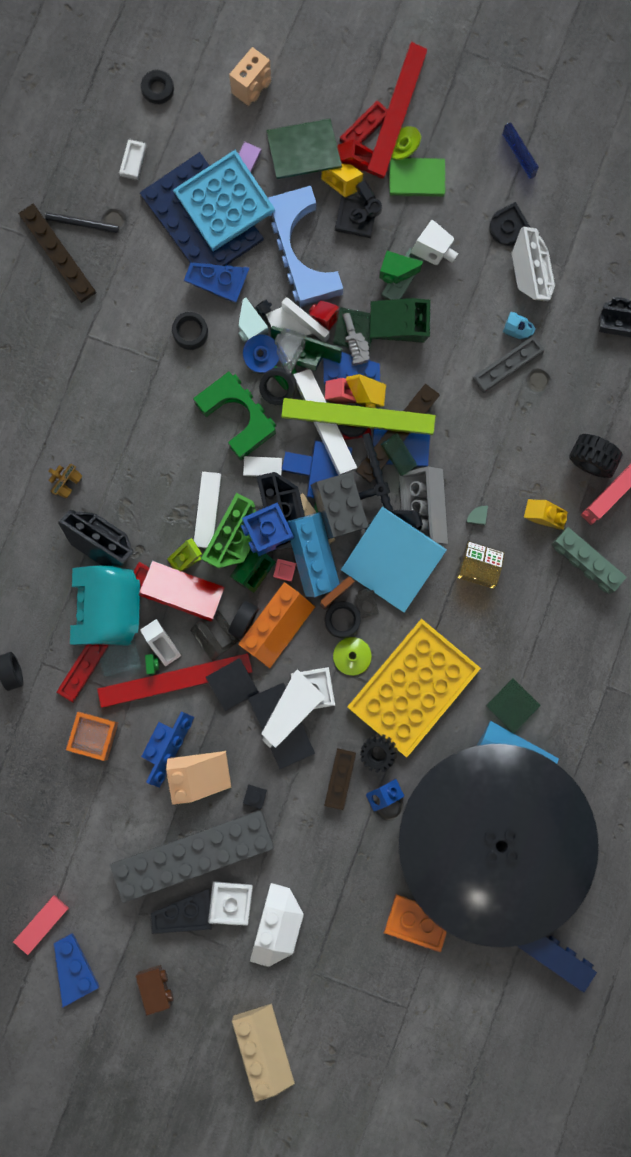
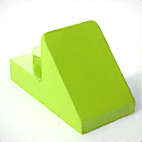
(185, 556)

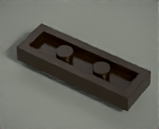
(340, 779)

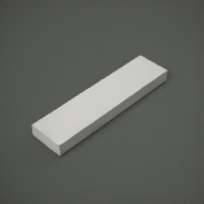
(207, 508)

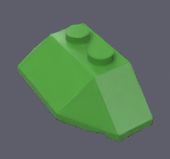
(228, 542)

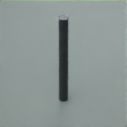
(81, 222)

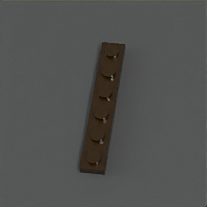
(57, 253)
(420, 404)

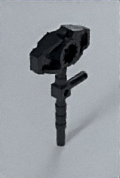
(382, 489)

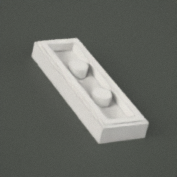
(306, 320)

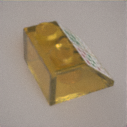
(481, 565)

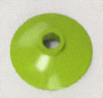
(406, 143)
(342, 659)

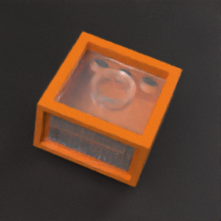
(92, 736)

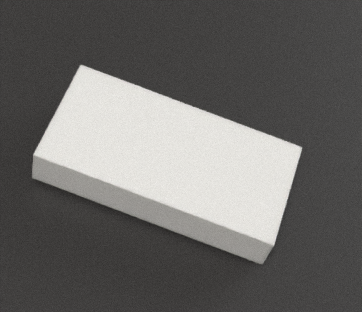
(133, 159)
(261, 465)

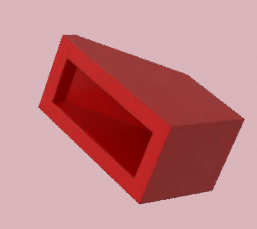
(355, 154)

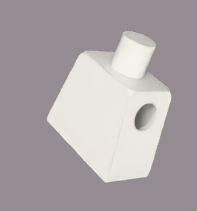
(434, 244)

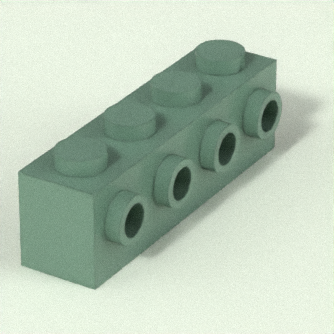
(588, 560)

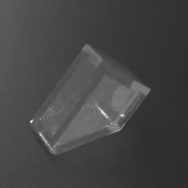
(289, 347)

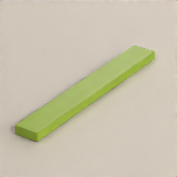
(358, 416)

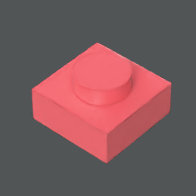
(284, 570)

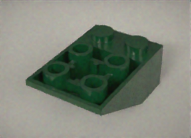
(400, 319)

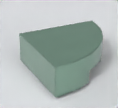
(478, 516)

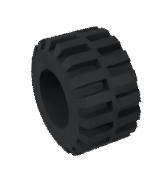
(596, 455)

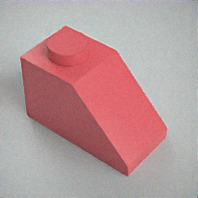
(338, 392)

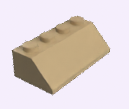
(263, 1052)

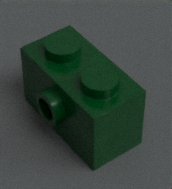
(252, 570)

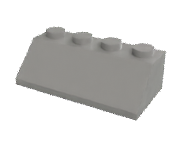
(424, 492)

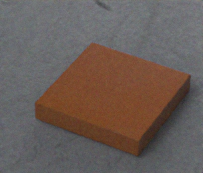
(337, 592)

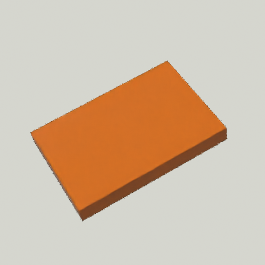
(411, 924)

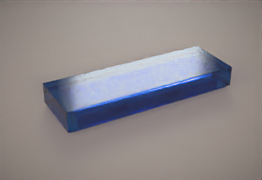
(520, 150)

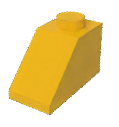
(343, 179)
(367, 391)

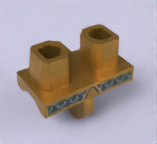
(70, 473)

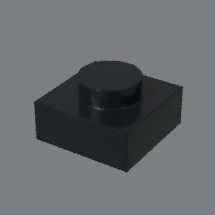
(254, 796)

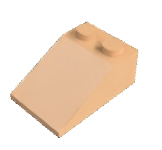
(197, 776)

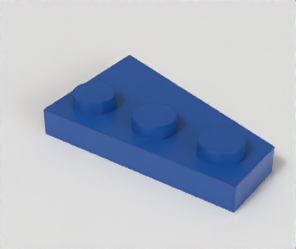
(217, 279)
(336, 370)
(73, 970)

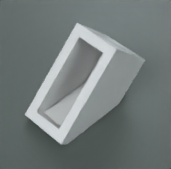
(160, 642)

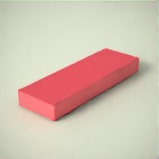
(41, 925)

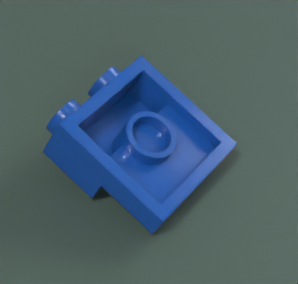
(266, 529)

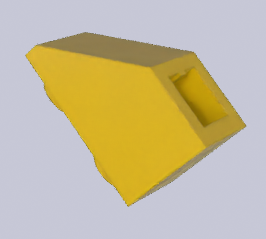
(545, 514)

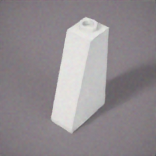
(293, 707)

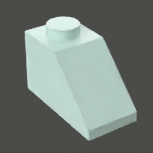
(250, 322)

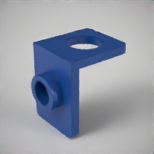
(387, 795)

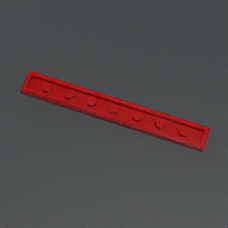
(396, 110)
(89, 657)
(164, 682)

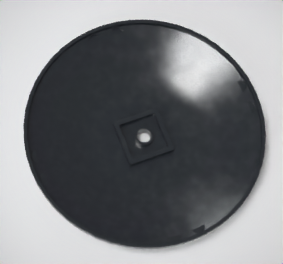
(453, 834)

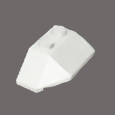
(533, 265)
(277, 927)

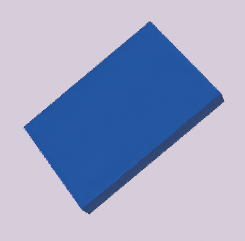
(416, 444)
(321, 466)

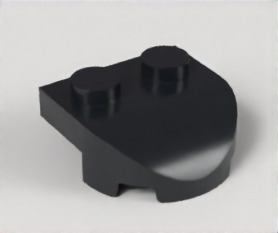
(616, 317)

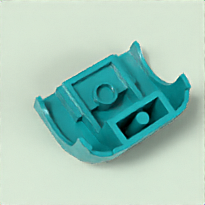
(105, 605)

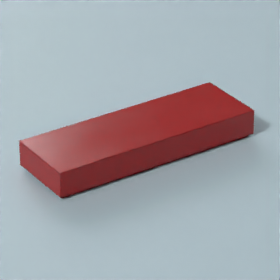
(365, 124)

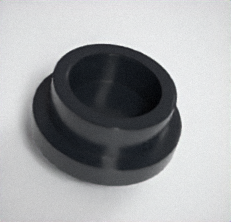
(263, 307)

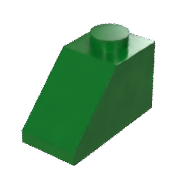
(398, 267)

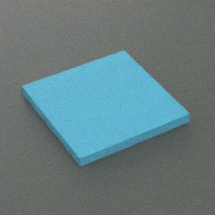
(224, 200)
(393, 559)

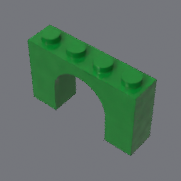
(228, 390)

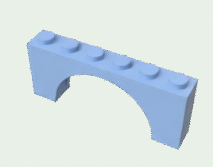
(308, 284)

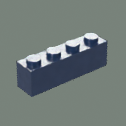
(561, 961)

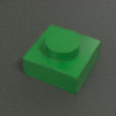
(152, 664)

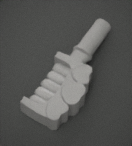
(358, 347)

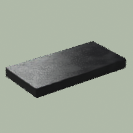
(296, 744)

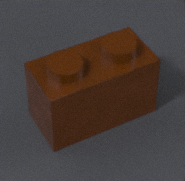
(154, 989)

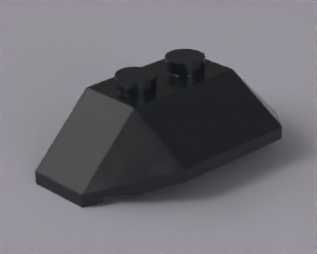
(279, 490)
(96, 538)

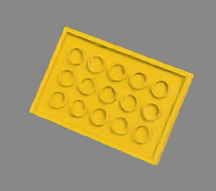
(414, 687)

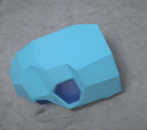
(518, 326)

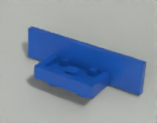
(164, 745)

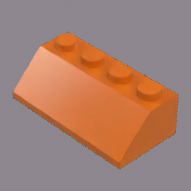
(276, 625)

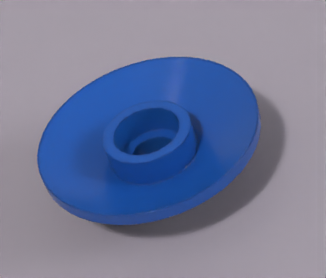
(269, 357)

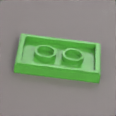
(417, 177)

